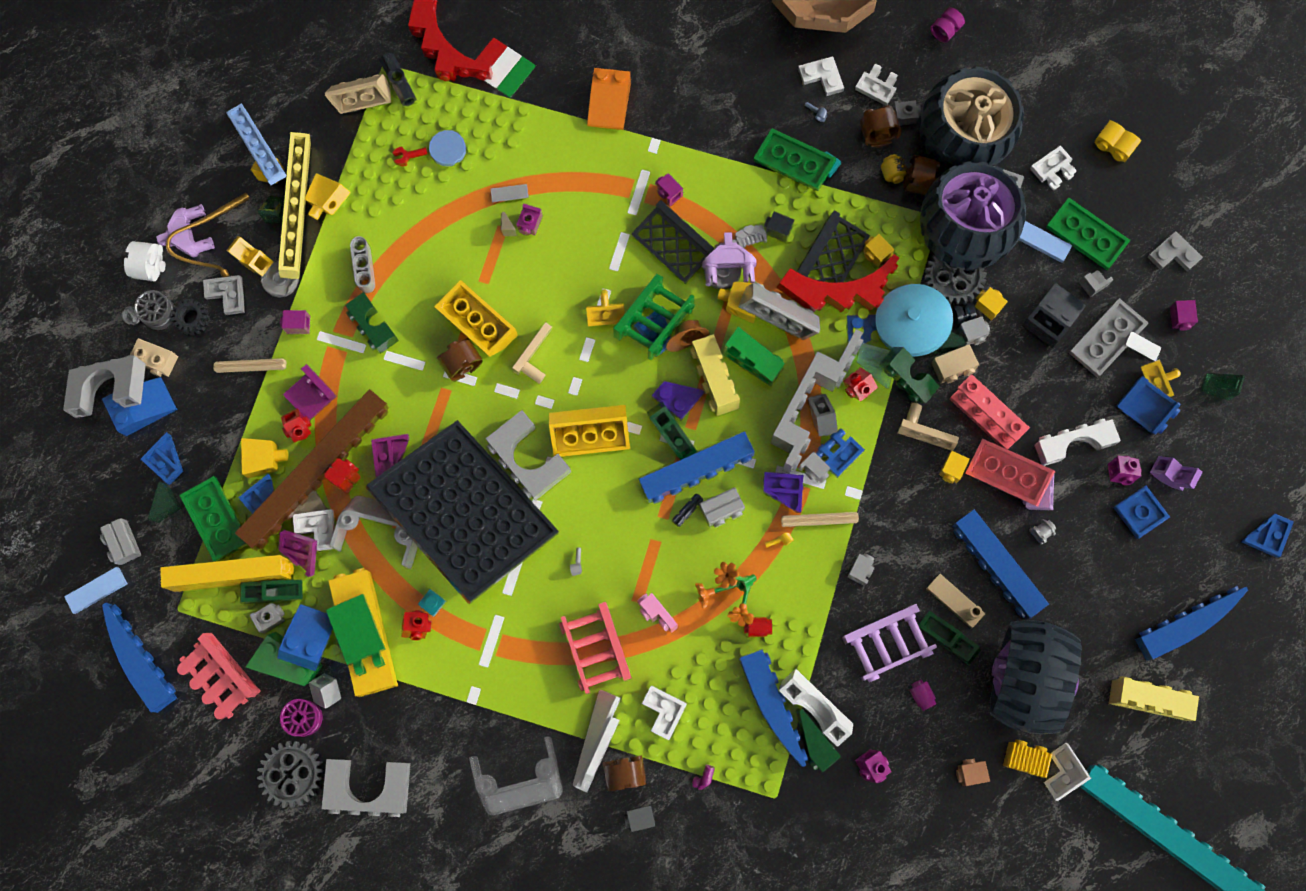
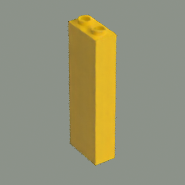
(225, 573)
(344, 588)

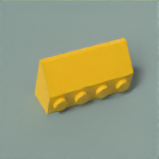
(476, 319)
(589, 430)

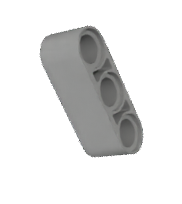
(359, 257)

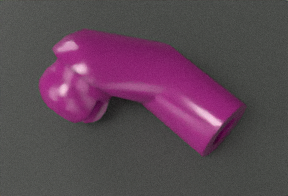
(706, 778)

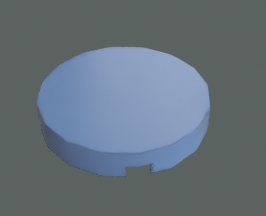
(447, 148)

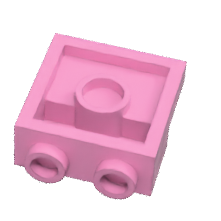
(652, 610)

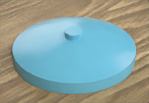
(914, 319)

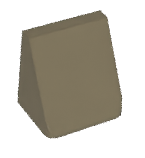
(506, 226)

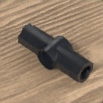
(393, 72)

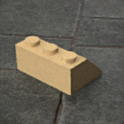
(359, 94)

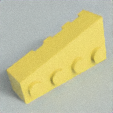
(714, 375)
(1153, 699)

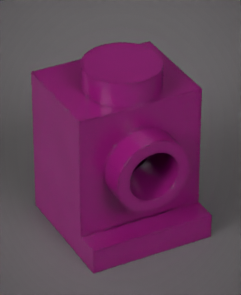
(669, 188)
(529, 227)

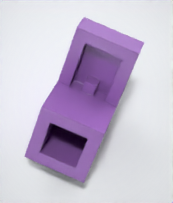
(1174, 474)

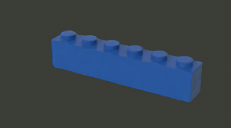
(697, 467)
(1000, 565)

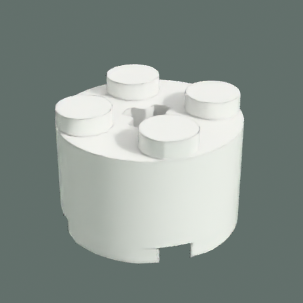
(144, 261)

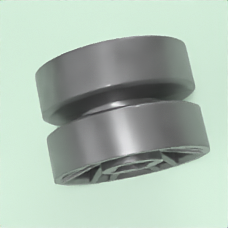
(154, 310)

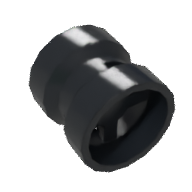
(964, 313)

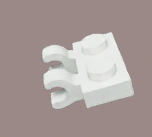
(876, 88)
(1050, 164)

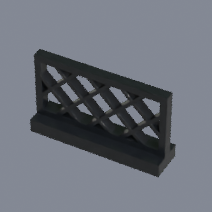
(681, 227)
(822, 242)

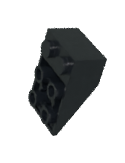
(1054, 315)

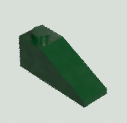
(671, 431)
(816, 745)

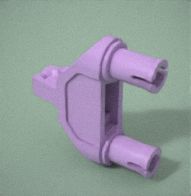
(184, 240)
(729, 256)

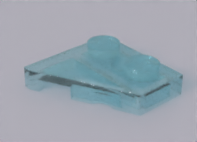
(870, 359)

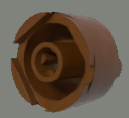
(880, 126)
(920, 174)
(460, 359)
(624, 773)

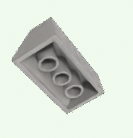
(779, 311)

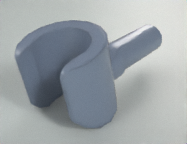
(821, 112)

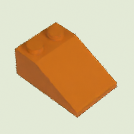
(609, 98)

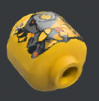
(894, 169)

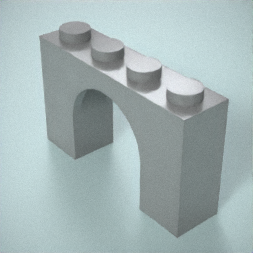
(86, 380)
(535, 481)
(339, 797)

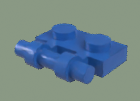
(845, 454)

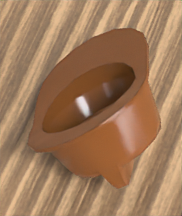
(685, 334)

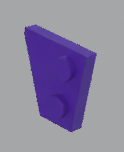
(677, 398)
(785, 489)

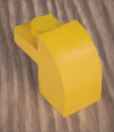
(249, 256)

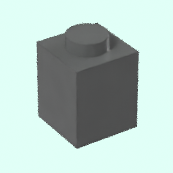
(640, 818)

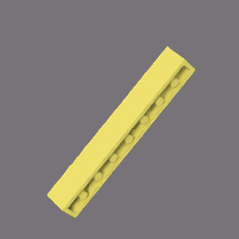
(294, 206)

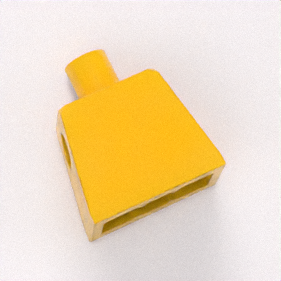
(325, 196)
(733, 298)
(260, 457)

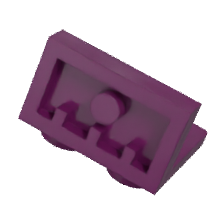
(309, 394)

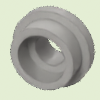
(129, 315)

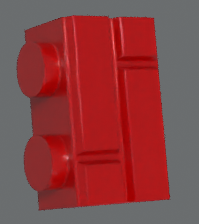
(343, 474)

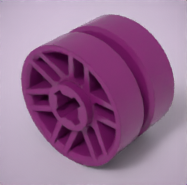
(294, 710)

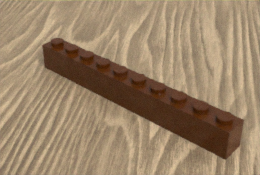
(311, 471)

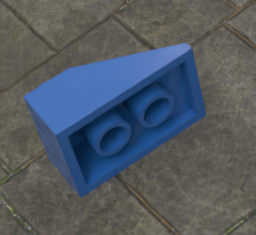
(154, 405)
(306, 638)

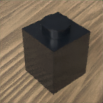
(779, 226)

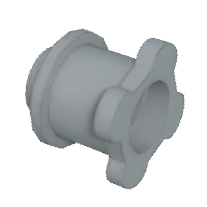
(1043, 531)

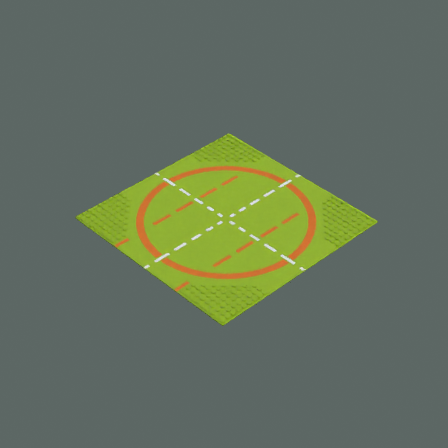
(594, 189)

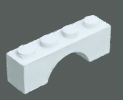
(1100, 436)
(802, 692)

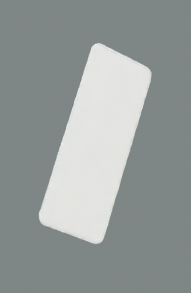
(1143, 346)

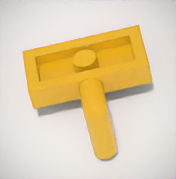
(604, 313)
(1156, 375)

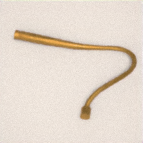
(227, 207)

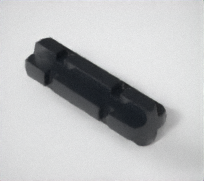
(687, 510)

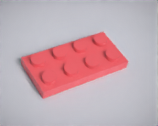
(1010, 472)

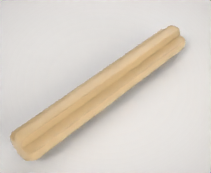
(250, 365)
(819, 519)

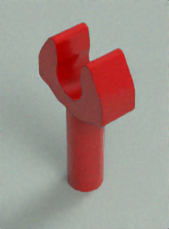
(407, 155)

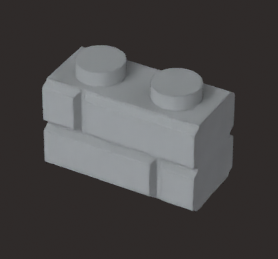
(722, 507)
(120, 542)

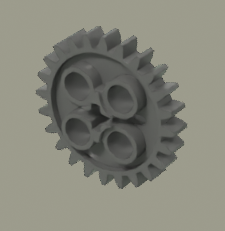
(948, 289)
(302, 785)

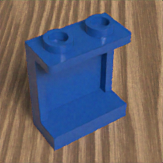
(1148, 406)

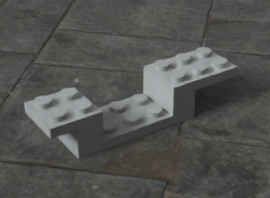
(825, 373)

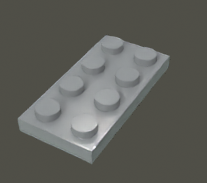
(1108, 338)

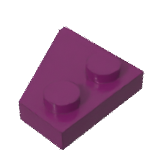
(388, 452)
(299, 550)

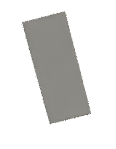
(509, 193)

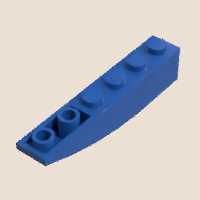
(1187, 626)
(137, 663)
(770, 702)

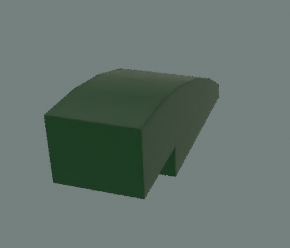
(270, 591)
(949, 638)

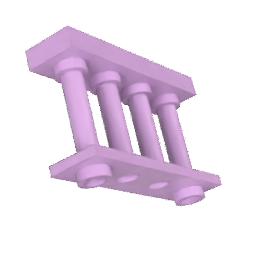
(891, 624)

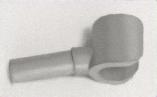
(576, 569)

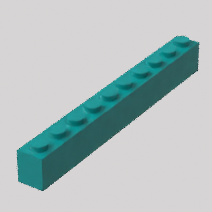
(1165, 833)

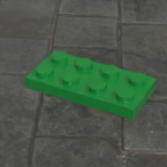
(794, 159)
(1088, 234)
(213, 518)

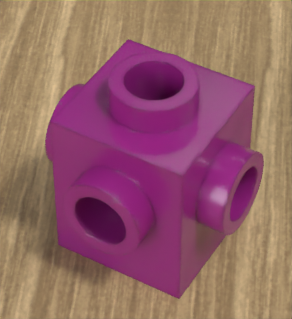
(1124, 470)
(873, 766)

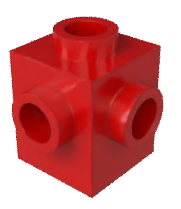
(860, 384)
(296, 425)
(415, 625)

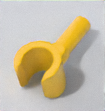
(786, 538)

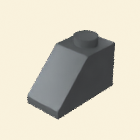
(823, 415)

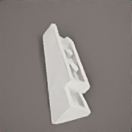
(597, 739)

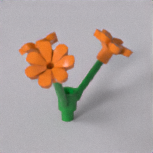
(727, 576)

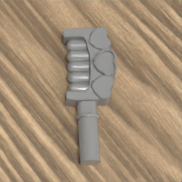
(749, 236)

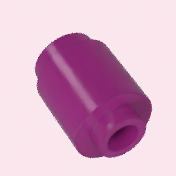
(922, 694)

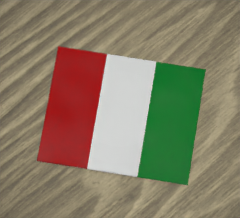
(507, 67)

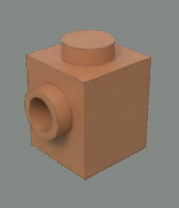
(972, 772)

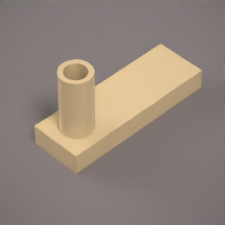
(523, 364)
(911, 429)
(955, 601)

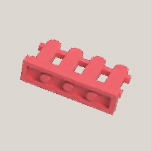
(232, 674)

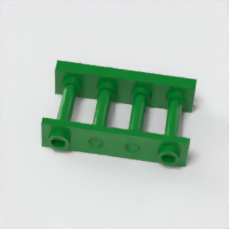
(645, 300)

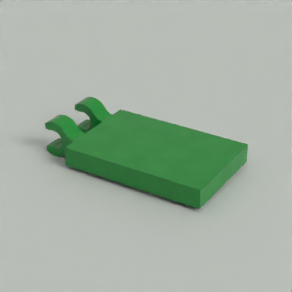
(357, 633)

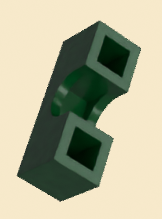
(379, 336)
(898, 365)

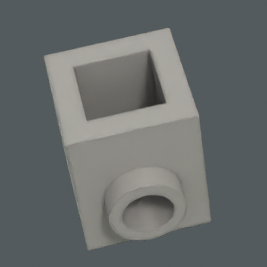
(974, 331)

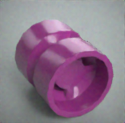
(946, 26)

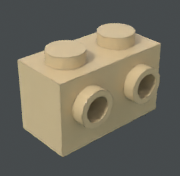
(156, 358)
(954, 364)

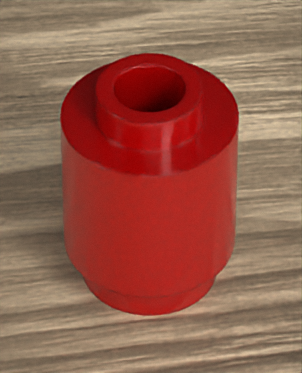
(759, 628)

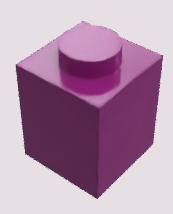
(1183, 314)
(295, 322)

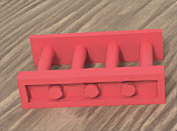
(989, 412)
(613, 652)

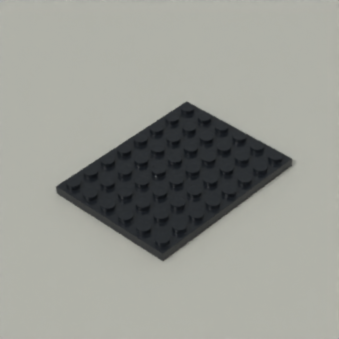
(462, 511)

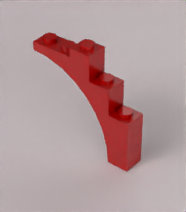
(434, 45)
(842, 295)

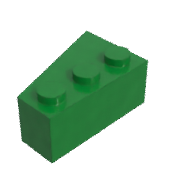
(753, 357)
(266, 661)

